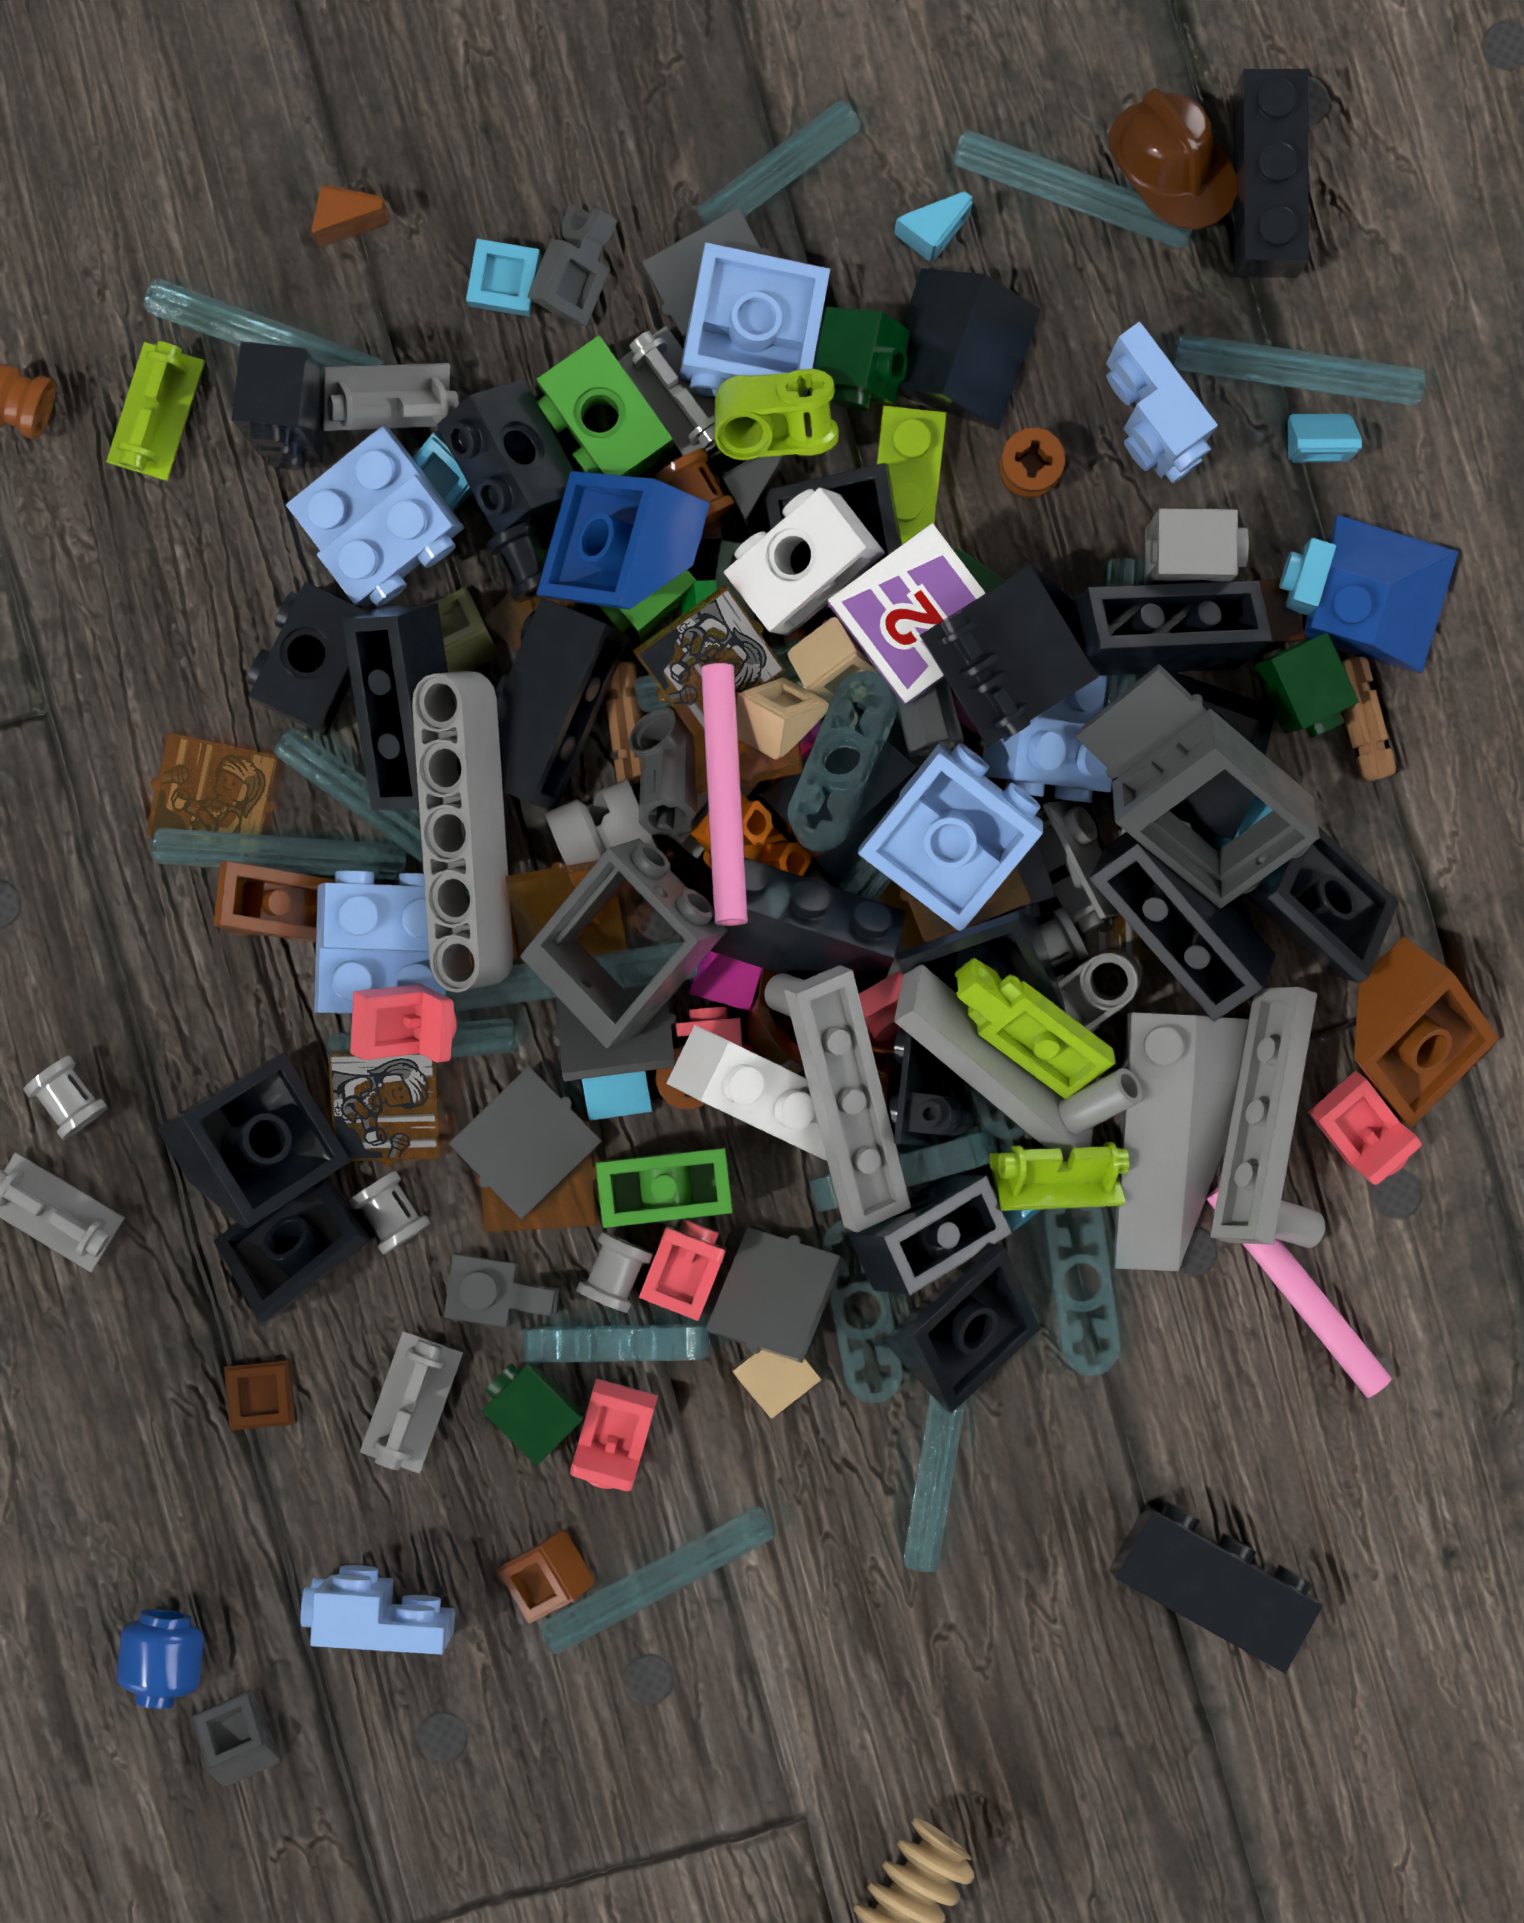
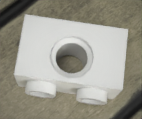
(839, 555)

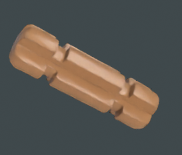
(622, 716)
(1367, 724)

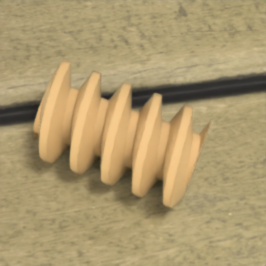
(920, 1881)

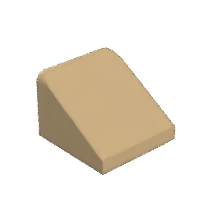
(828, 658)
(777, 716)
(775, 1380)

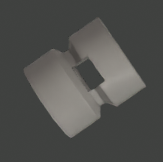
(589, 830)

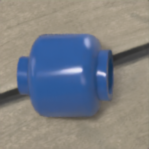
(160, 1657)

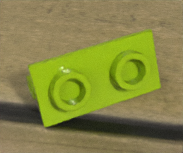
(156, 410)
(1042, 1181)

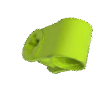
(775, 415)

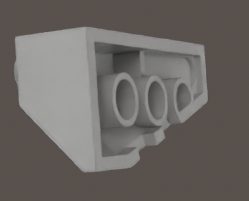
(1175, 1132)

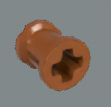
(695, 478)

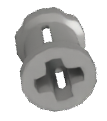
(1062, 939)
(65, 1097)
(389, 1212)
(614, 1272)

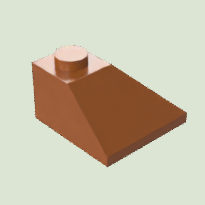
(1416, 1030)

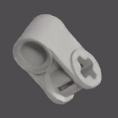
(1082, 997)

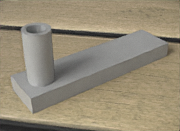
(942, 1025)
(844, 1093)
(1263, 1126)

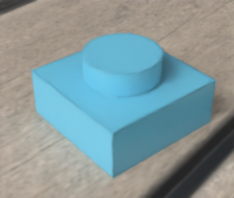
(502, 277)
(1306, 575)

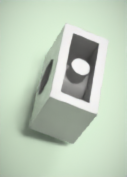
(1194, 546)

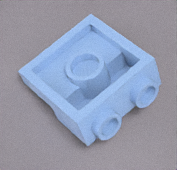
(751, 317)
(1169, 421)
(376, 519)
(1050, 752)
(953, 834)
(369, 938)
(358, 1613)

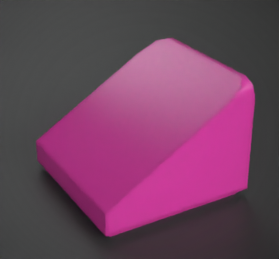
(726, 981)

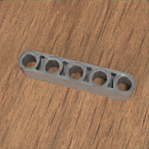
(477, 802)

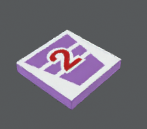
(899, 602)

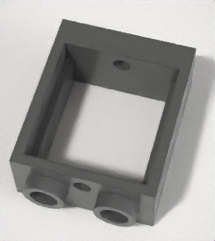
(1180, 768)
(583, 981)

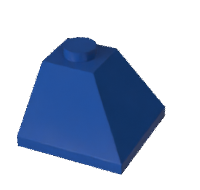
(620, 539)
(1382, 594)

